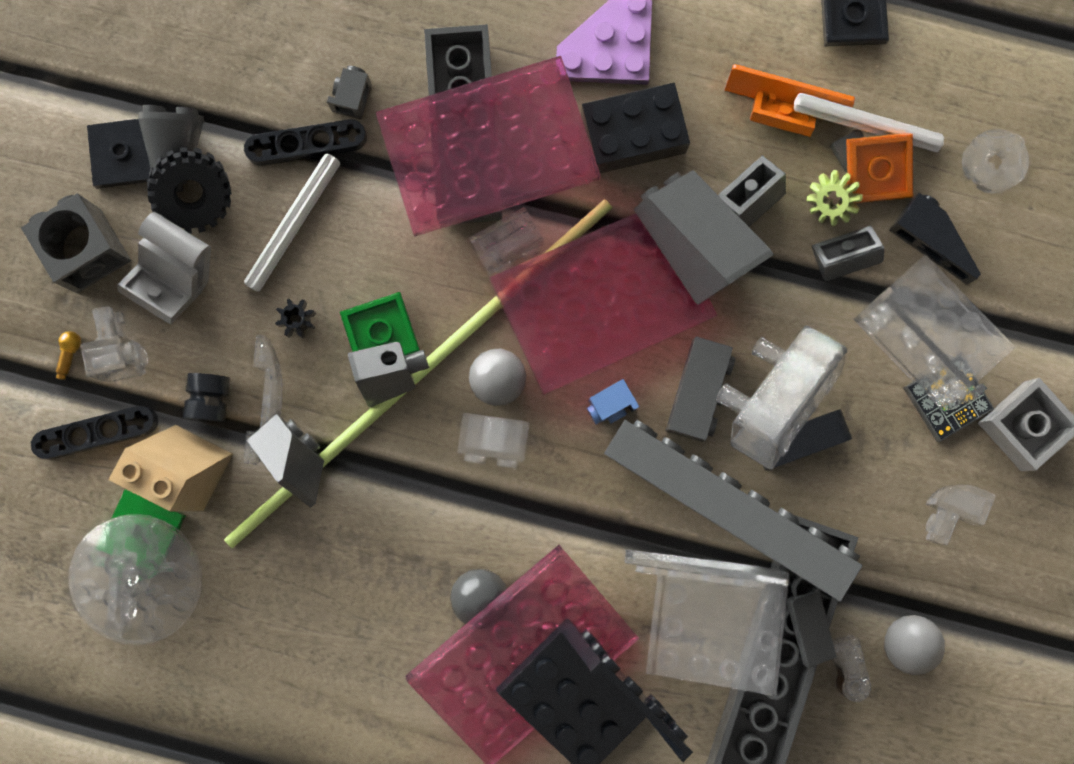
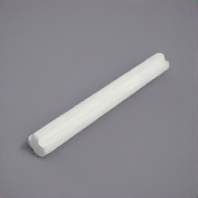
(866, 121)
(292, 222)

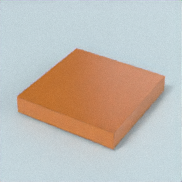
(881, 166)

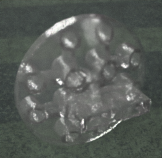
(135, 579)

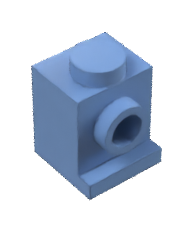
(611, 403)

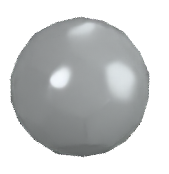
(497, 377)
(914, 645)

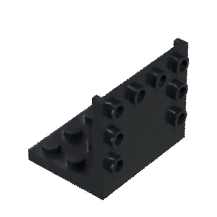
(583, 699)

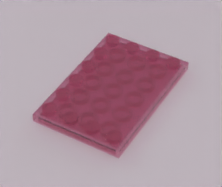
(487, 145)
(595, 303)
(467, 668)

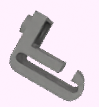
(169, 269)

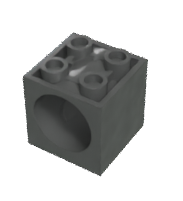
(98, 259)

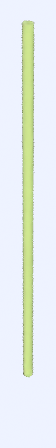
(433, 360)

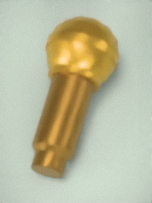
(69, 344)

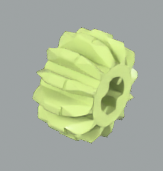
(842, 190)

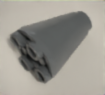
(169, 131)

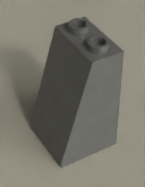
(700, 235)

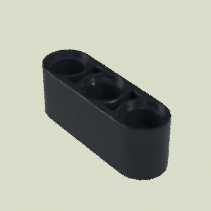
(816, 436)

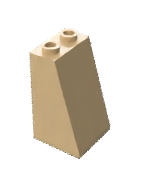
(172, 469)

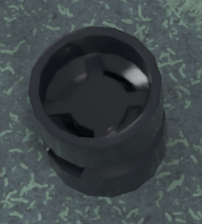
(206, 385)

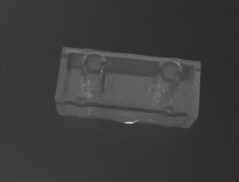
(786, 396)

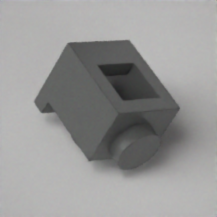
(350, 92)

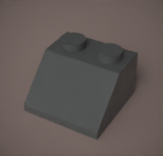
(290, 457)

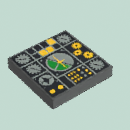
(949, 422)

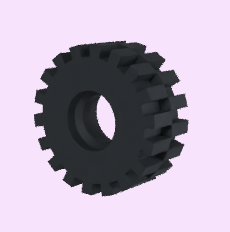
(189, 166)

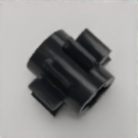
(296, 310)

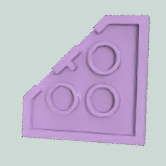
(611, 45)

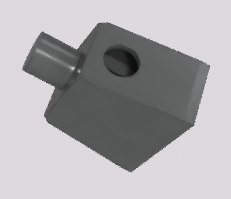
(385, 371)

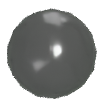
(475, 592)

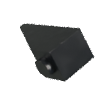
(933, 233)

